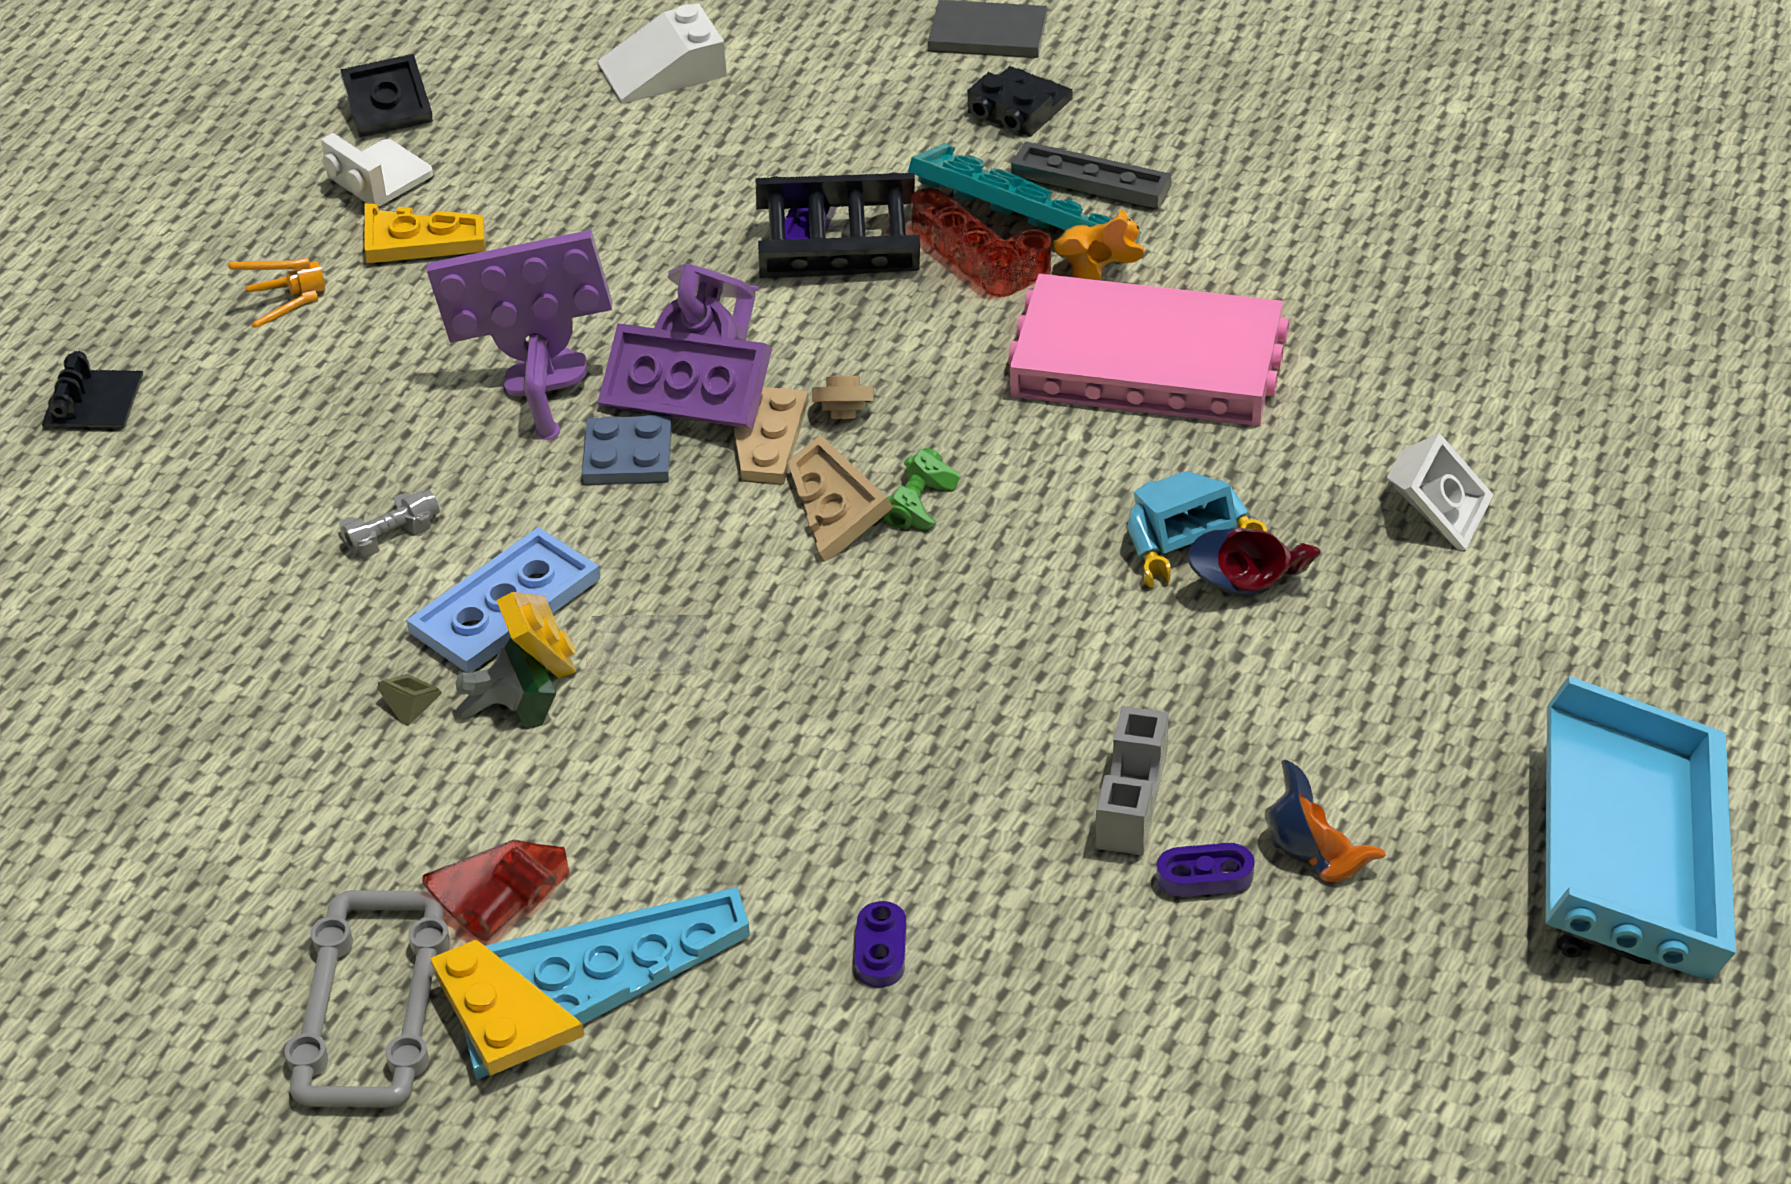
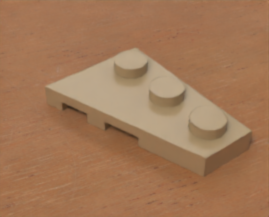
(771, 442)
(836, 497)

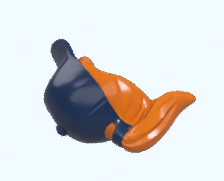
(1305, 835)

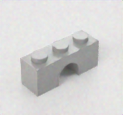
(1135, 777)

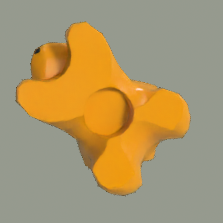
(1096, 246)

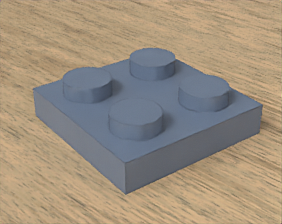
(627, 450)

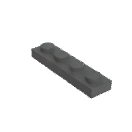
(1091, 174)

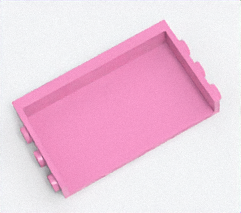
(1148, 349)

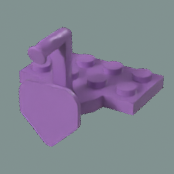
(521, 294)
(693, 357)

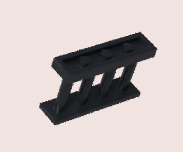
(836, 255)

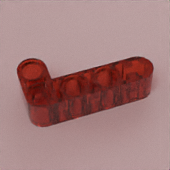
(977, 251)

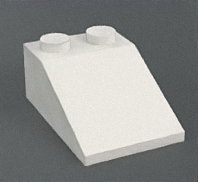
(666, 55)

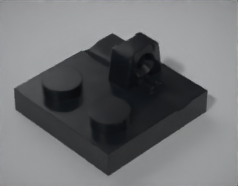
(386, 95)

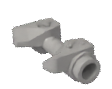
(412, 513)

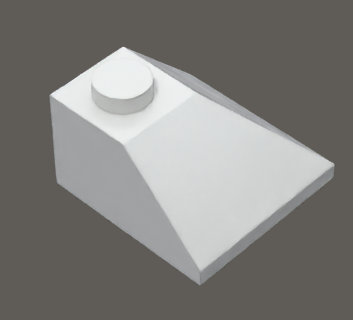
(1441, 488)

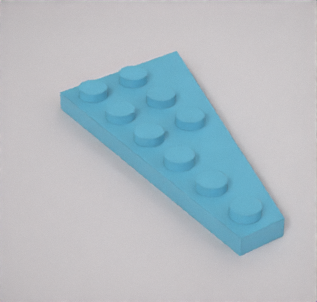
(623, 955)

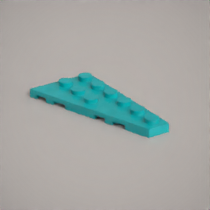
(999, 187)

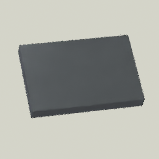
(987, 28)

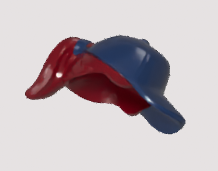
(1247, 559)

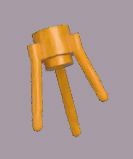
(303, 279)

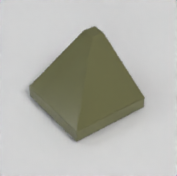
(408, 696)

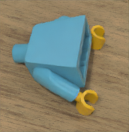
(1177, 513)

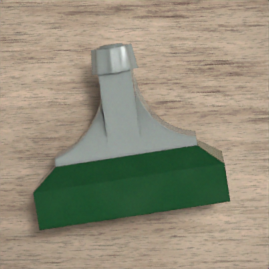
(513, 681)

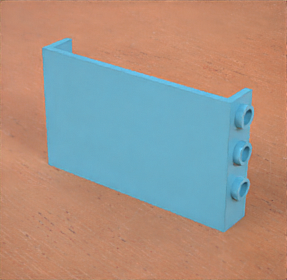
(1638, 830)

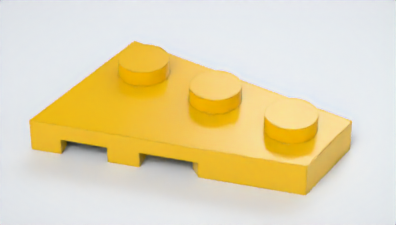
(414, 236)
(537, 632)
(500, 1008)

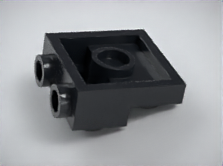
(1017, 100)

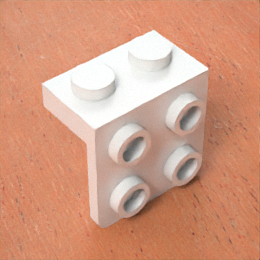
(376, 172)

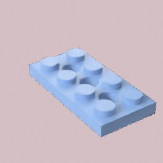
(474, 598)

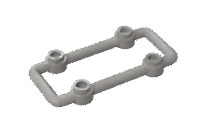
(406, 1053)

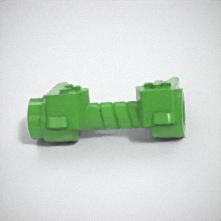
(923, 470)

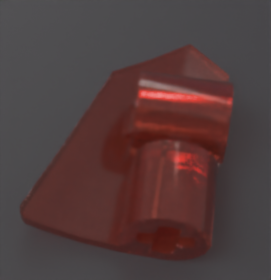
(497, 884)

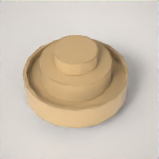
(843, 396)

